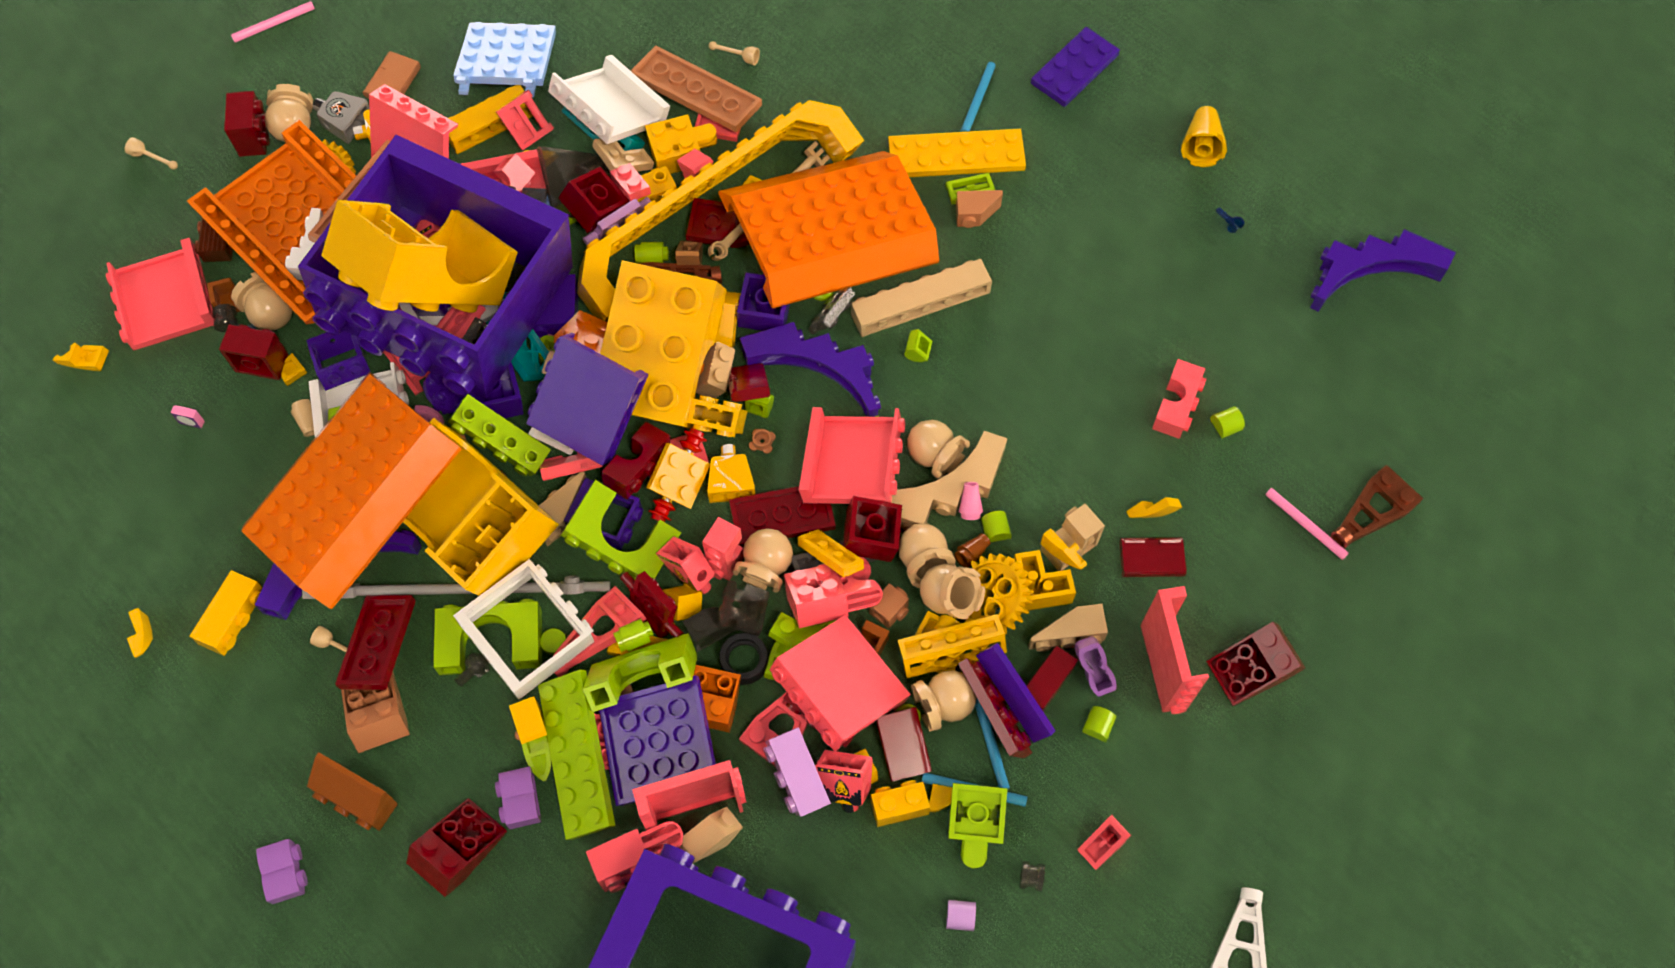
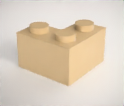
(1079, 527)

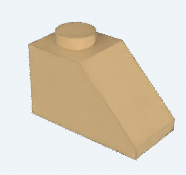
(711, 834)

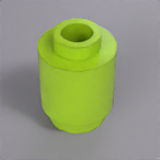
(651, 252)
(633, 635)

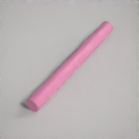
(273, 21)
(1307, 523)

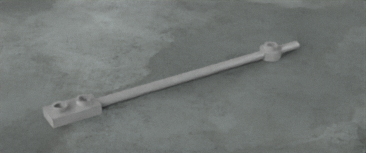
(570, 585)

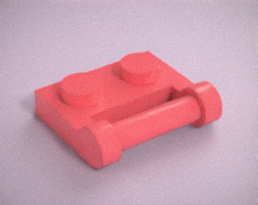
(519, 124)
(458, 322)

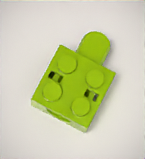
(977, 820)

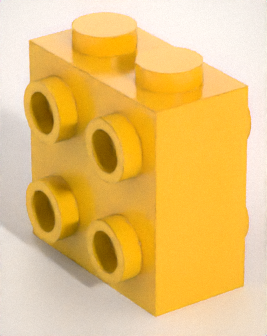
(708, 414)

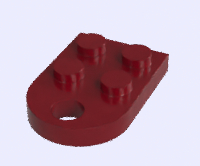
(712, 223)

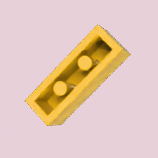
(227, 613)

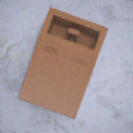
(374, 716)

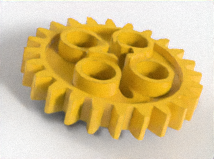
(1010, 603)

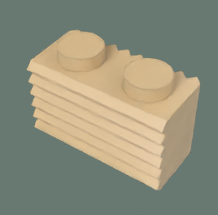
(716, 370)

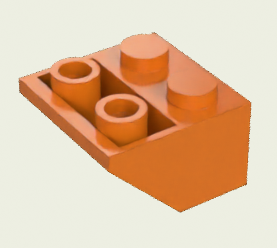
(720, 696)

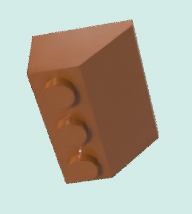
(350, 793)

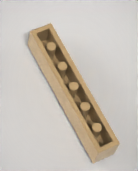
(920, 297)

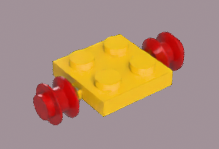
(678, 475)

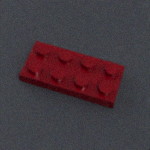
(780, 511)
(375, 642)
(993, 703)

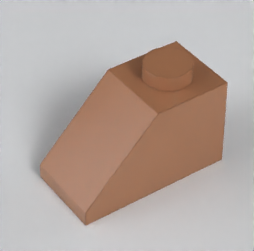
(976, 206)

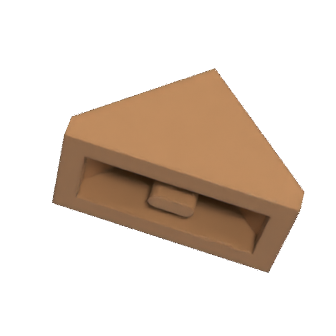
(689, 253)

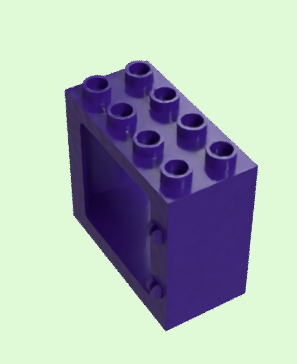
(427, 188)
(673, 867)

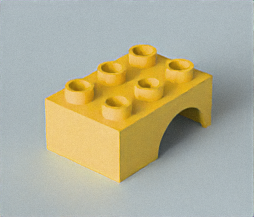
(399, 264)
(664, 328)
(477, 520)

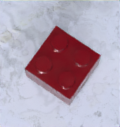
(246, 123)
(592, 198)
(253, 351)
(872, 528)

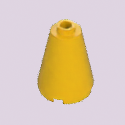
(1204, 139)

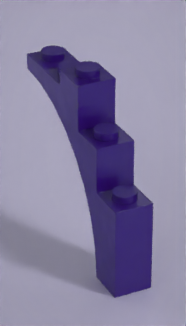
(1405, 254)
(787, 347)
(281, 593)

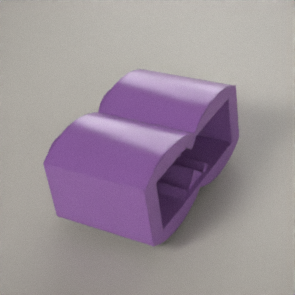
(1095, 664)
(518, 798)
(281, 871)

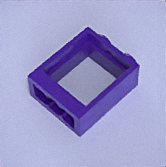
(322, 349)
(625, 532)

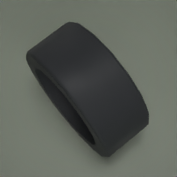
(739, 640)

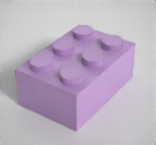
(796, 773)

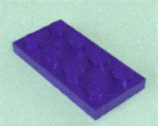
(1075, 66)

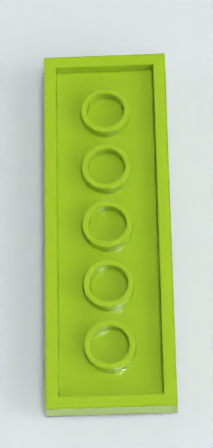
(576, 756)

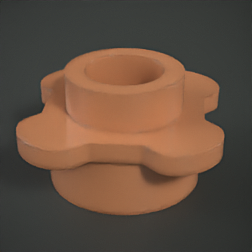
(762, 434)

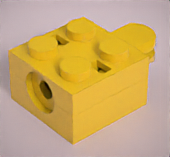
(676, 138)

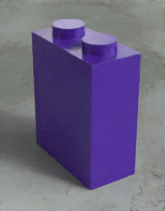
(560, 309)

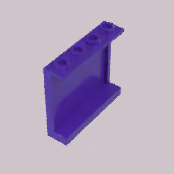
(585, 400)

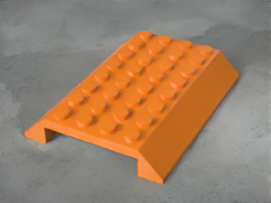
(267, 209)
(834, 226)
(349, 491)

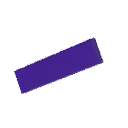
(1015, 693)

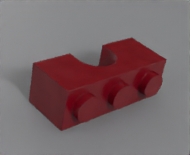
(628, 475)

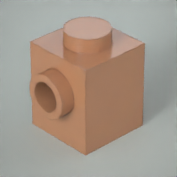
(891, 607)

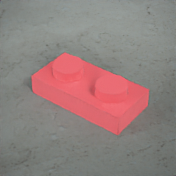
(630, 182)

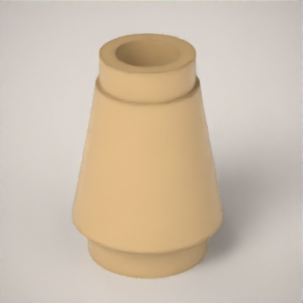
(302, 414)

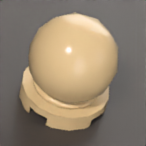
(286, 107)
(261, 304)
(934, 446)
(921, 549)
(765, 556)
(952, 590)
(944, 698)

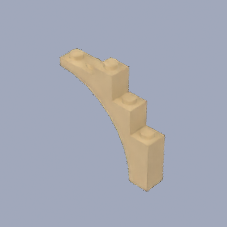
(946, 493)

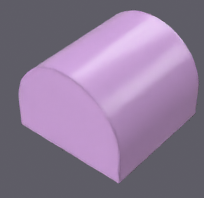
(961, 915)

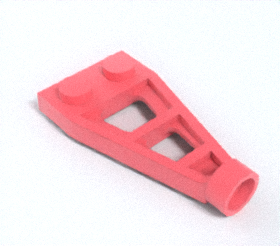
(618, 609)
(759, 732)

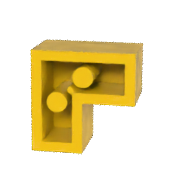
(728, 321)
(1049, 588)

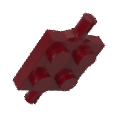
(653, 603)

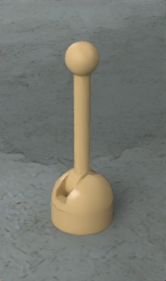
(749, 54)
(137, 148)
(323, 638)

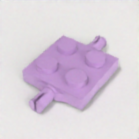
(616, 218)

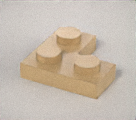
(615, 156)

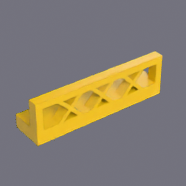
(950, 642)

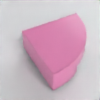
(428, 413)

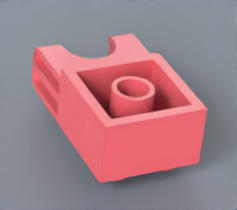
(824, 595)
(617, 858)

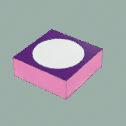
(187, 416)

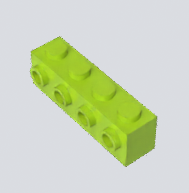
(499, 436)

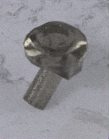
(477, 665)

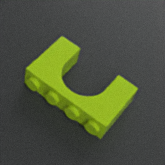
(586, 532)
(521, 618)
(671, 658)

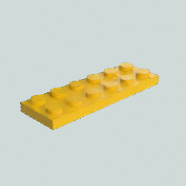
(960, 152)

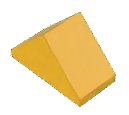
(528, 719)

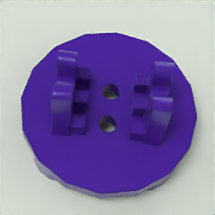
(440, 395)

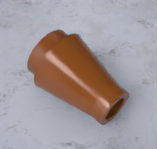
(972, 550)

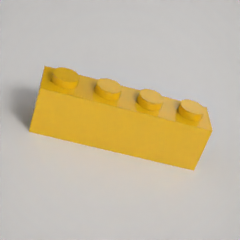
(481, 120)

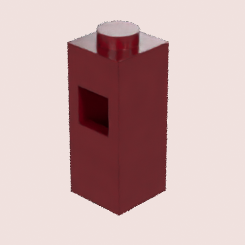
(1051, 676)

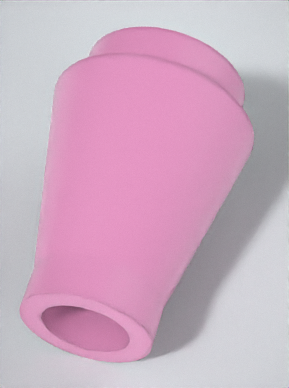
(970, 503)

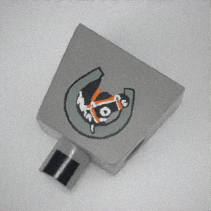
(341, 114)

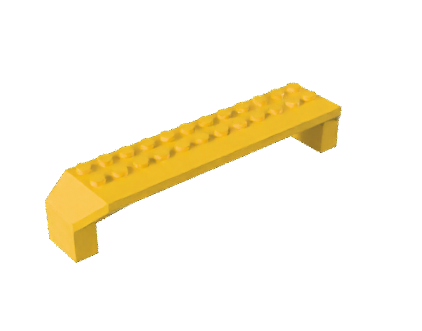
(804, 123)

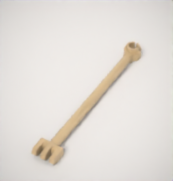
(722, 246)

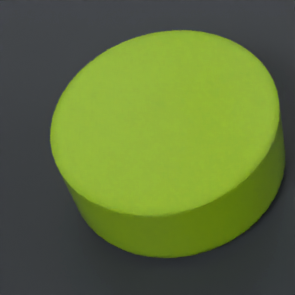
(552, 640)

